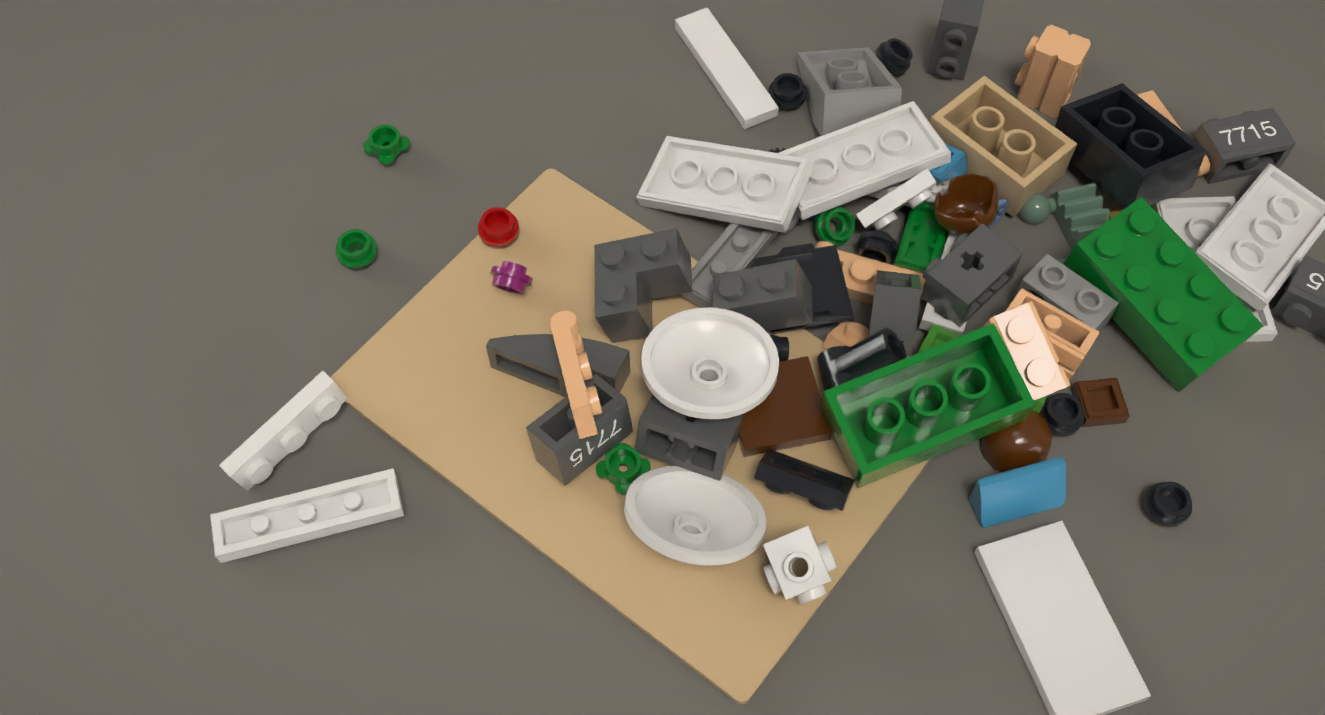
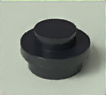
(894, 55)
(788, 91)
(877, 246)
(1063, 414)
(1168, 503)

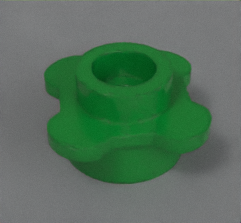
(386, 143)
(618, 456)

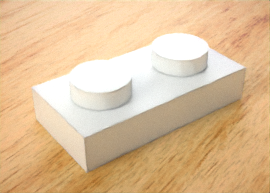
(911, 192)

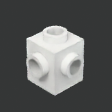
(782, 555)

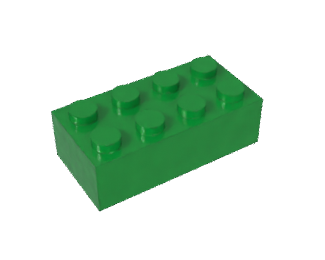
(1164, 293)
(926, 405)

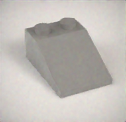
(846, 87)

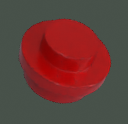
(498, 227)

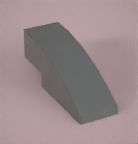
(537, 362)

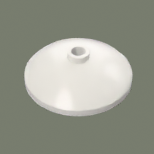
(712, 347)
(694, 516)

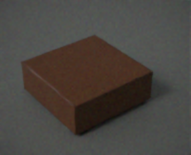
(1101, 402)

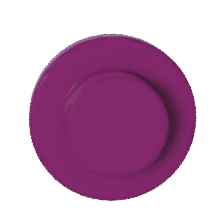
(511, 277)

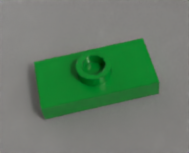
(921, 239)

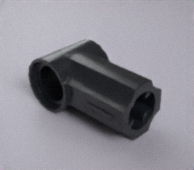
(846, 363)

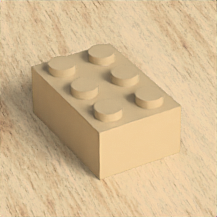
(1004, 141)

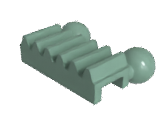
(1074, 209)

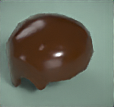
(967, 204)
(1018, 444)

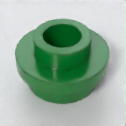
(844, 225)
(356, 240)

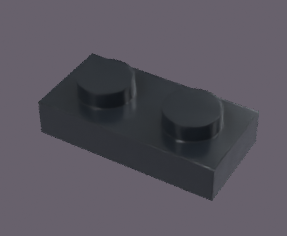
(789, 474)

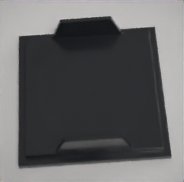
(825, 274)

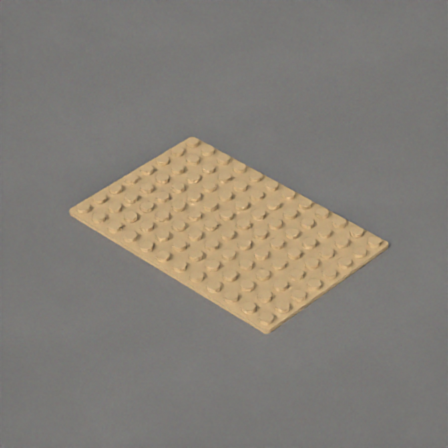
(438, 398)

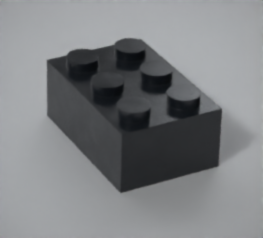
(1129, 147)

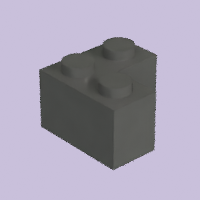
(633, 274)

